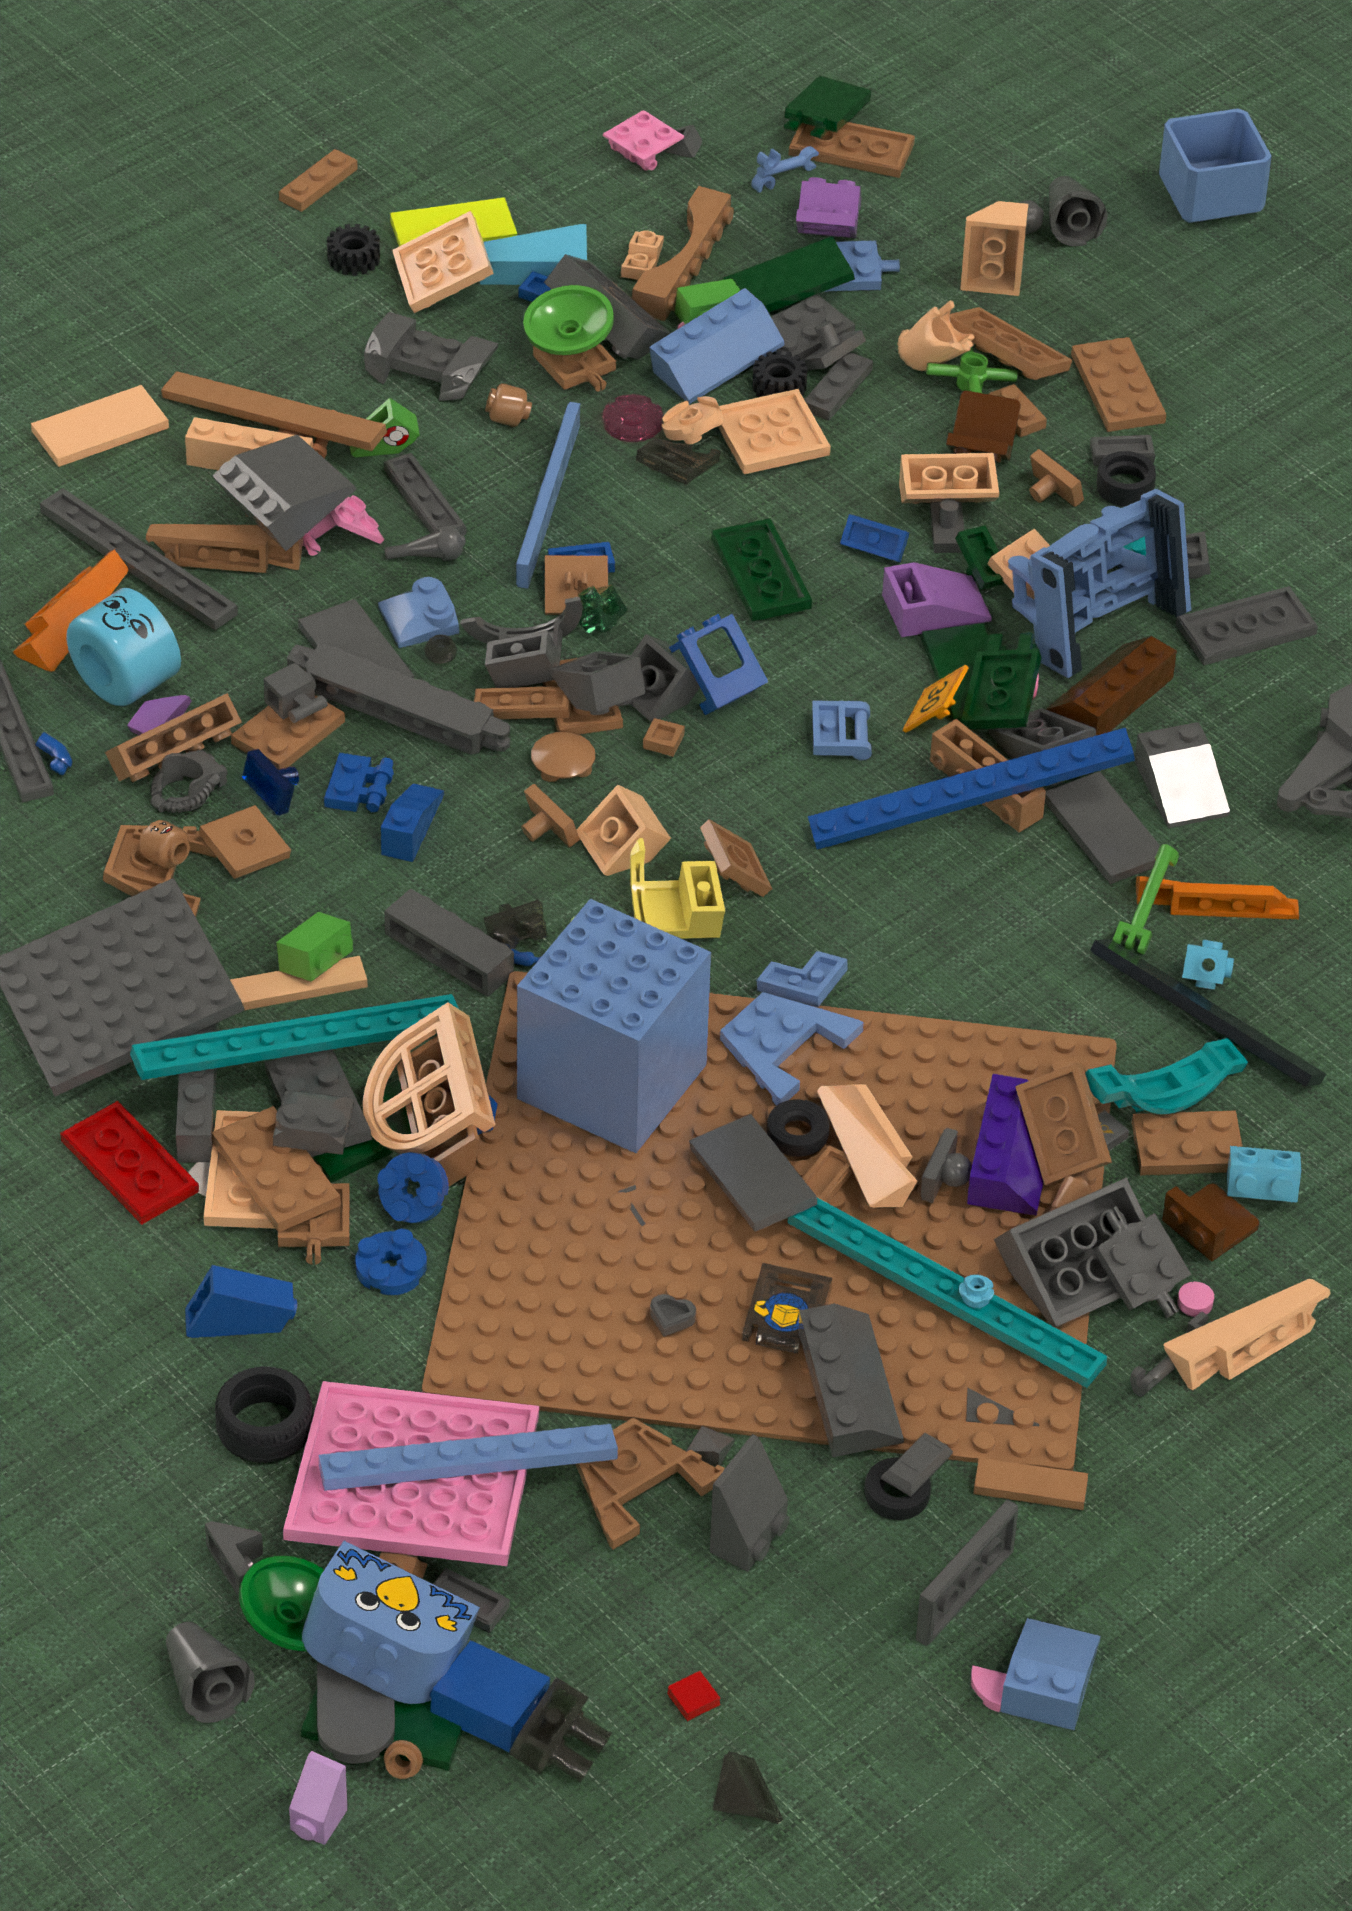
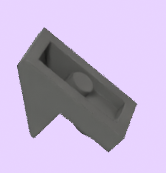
(233, 1550)

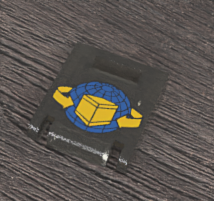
(777, 1307)

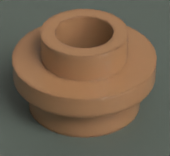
(396, 1766)

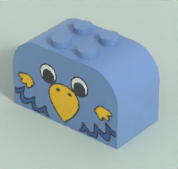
(385, 1625)

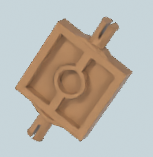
(578, 368)
(323, 1230)

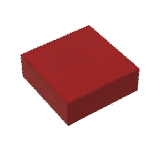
(693, 1695)

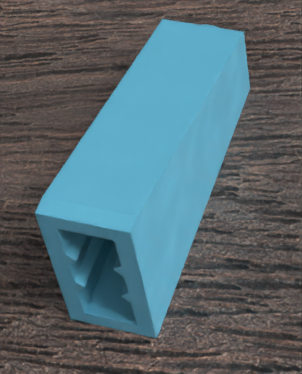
(538, 252)

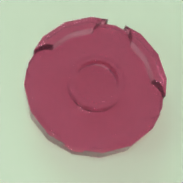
(632, 418)

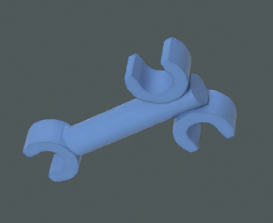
(772, 165)

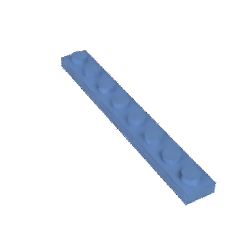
(467, 1457)

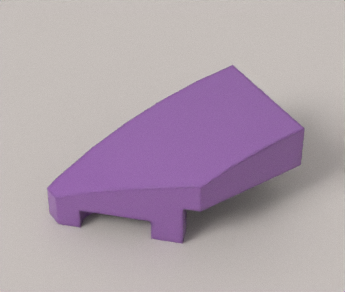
(157, 712)

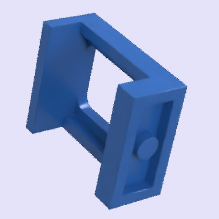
(732, 685)

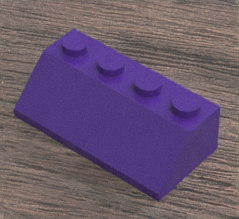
(1005, 1163)

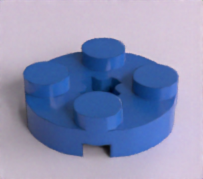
(430, 1195)
(386, 1246)

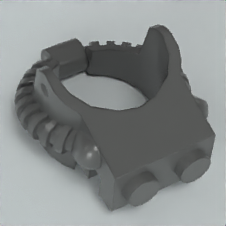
(191, 764)

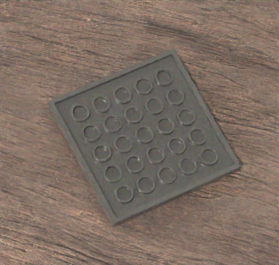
(115, 983)

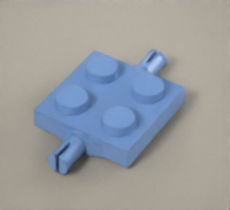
(865, 264)

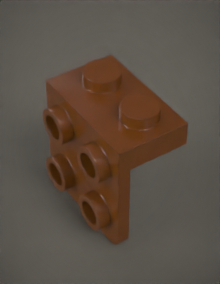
(985, 425)
(1208, 1219)

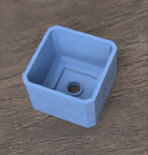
(1215, 165)

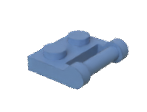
(830, 728)

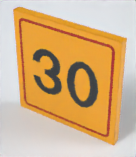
(936, 699)

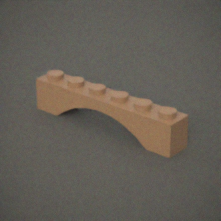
(706, 219)

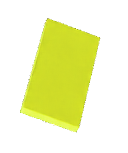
(491, 216)

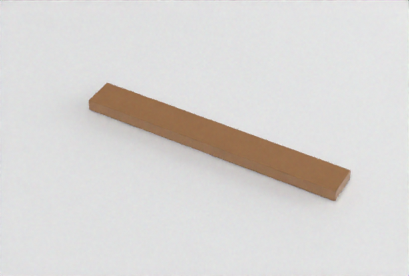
(274, 411)

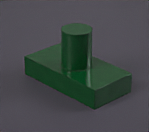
(977, 549)

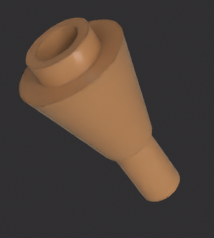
(1070, 1190)

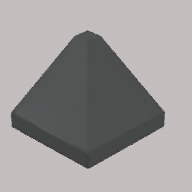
(711, 1445)

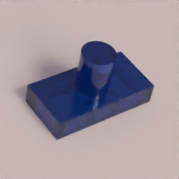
(271, 784)

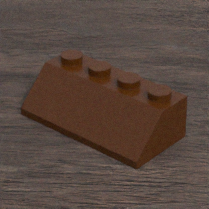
(1118, 685)

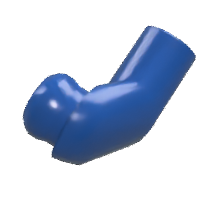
(57, 750)

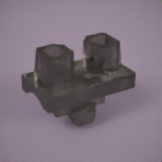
(517, 923)

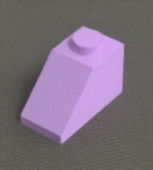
(319, 1799)

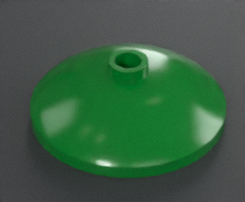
(278, 1598)

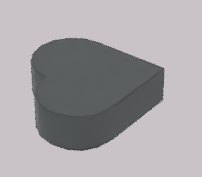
(672, 1314)

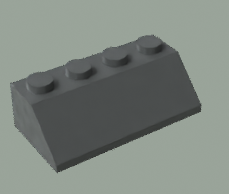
(632, 328)
(848, 1379)

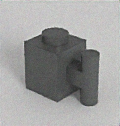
(292, 693)

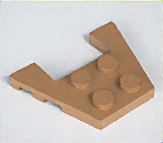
(134, 873)
(641, 1463)

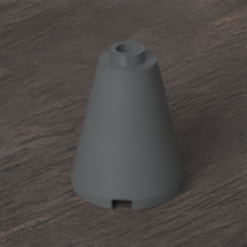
(1075, 212)
(207, 1673)

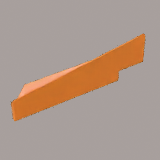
(50, 624)
(1222, 900)

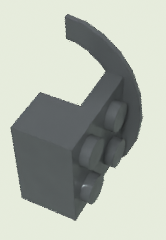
(524, 654)

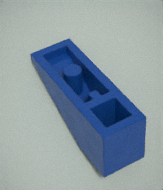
(409, 821)

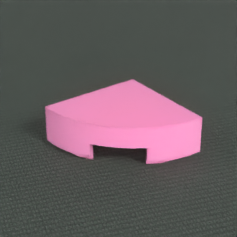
(988, 1686)

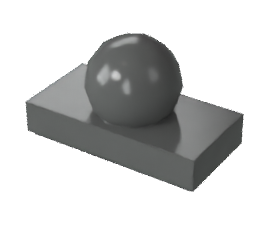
(945, 1167)

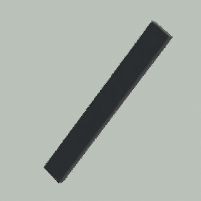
(1208, 1012)

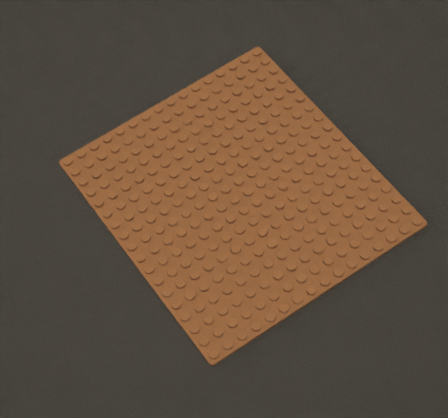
(560, 1276)

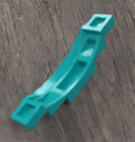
(1172, 1086)

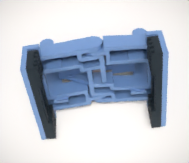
(1073, 578)

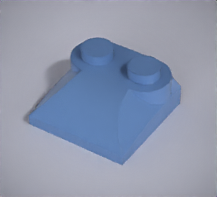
(420, 613)

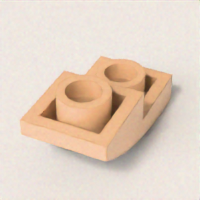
(642, 254)

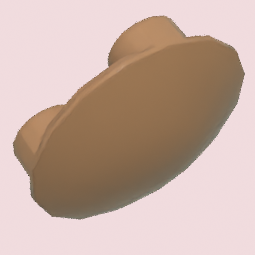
(563, 756)

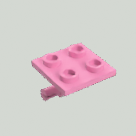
(348, 515)

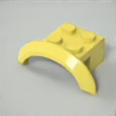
(680, 907)

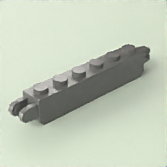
(402, 699)

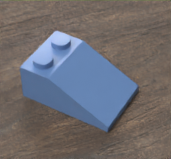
(1049, 1674)

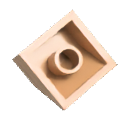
(616, 827)

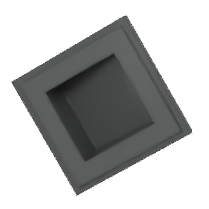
(689, 145)

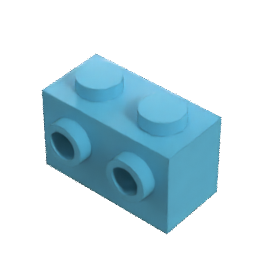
(1263, 1174)

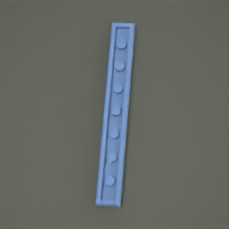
(548, 495)

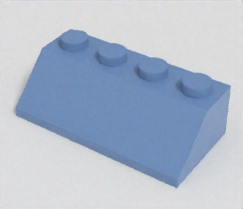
(715, 346)

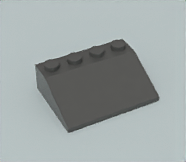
(284, 487)
(1056, 1256)

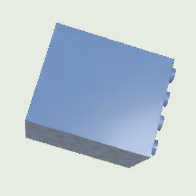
(612, 1025)

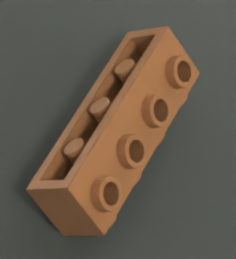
(174, 736)
(960, 750)

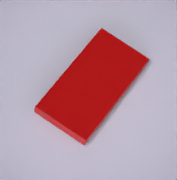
(129, 1162)

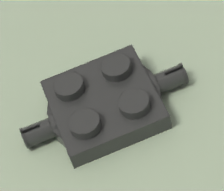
(1142, 1261)

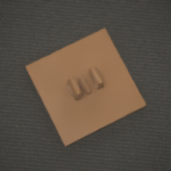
(569, 576)

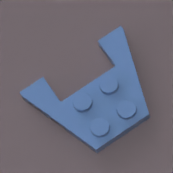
(776, 1027)

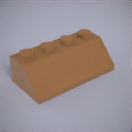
(460, 1151)

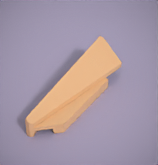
(1246, 1335)

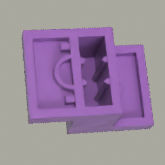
(829, 208)

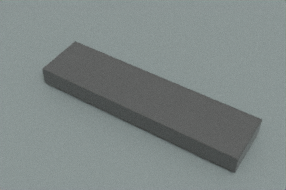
(422, 493)

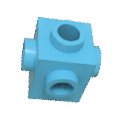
(1194, 964)

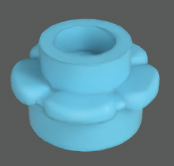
(976, 1291)

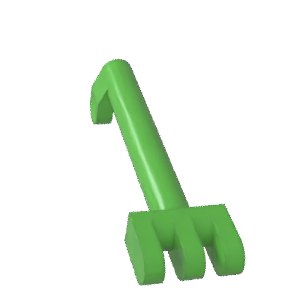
(1165, 856)

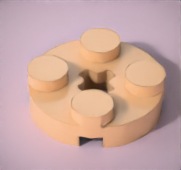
(691, 421)

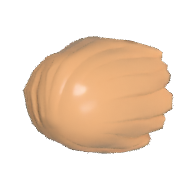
(933, 340)

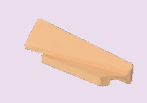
(869, 1144)

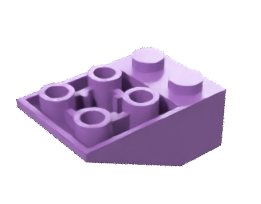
(931, 598)

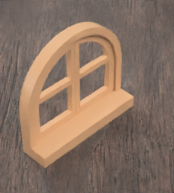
(460, 1067)

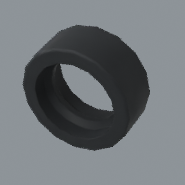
(1125, 463)

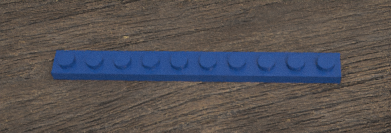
(971, 788)

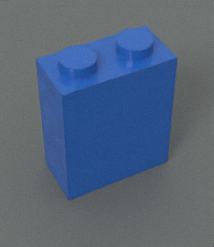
(488, 1695)

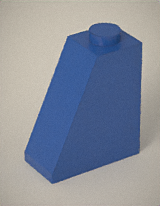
(239, 1304)

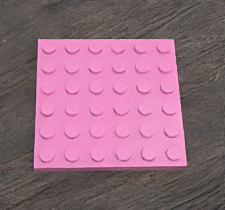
(436, 1518)

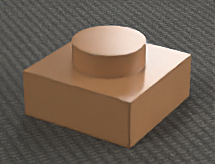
(663, 737)

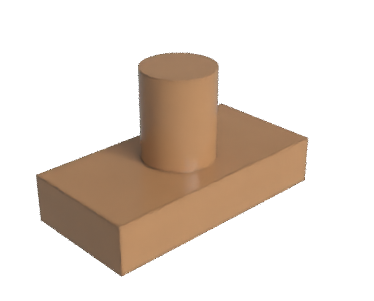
(1054, 479)
(547, 817)

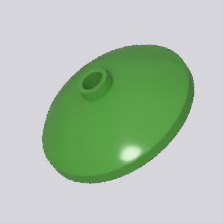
(568, 320)

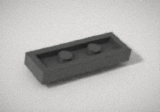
(838, 385)

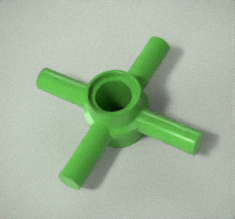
(971, 372)

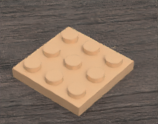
(442, 262)
(772, 431)

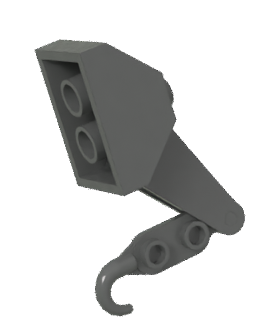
(1325, 765)

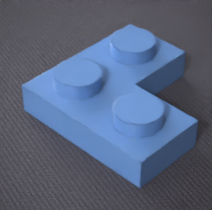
(803, 985)

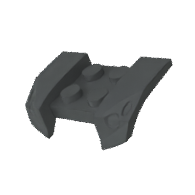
(402, 347)

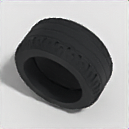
(260, 1386)

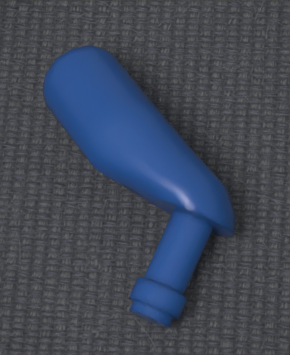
(524, 958)

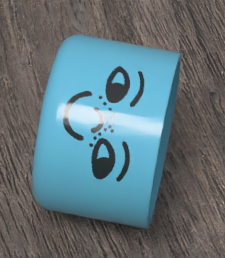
(123, 647)

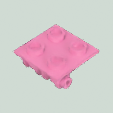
(642, 139)

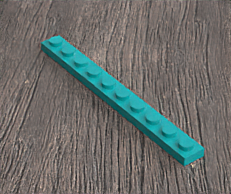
(281, 1038)
(941, 1288)

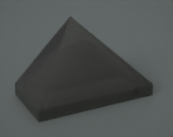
(744, 1790)

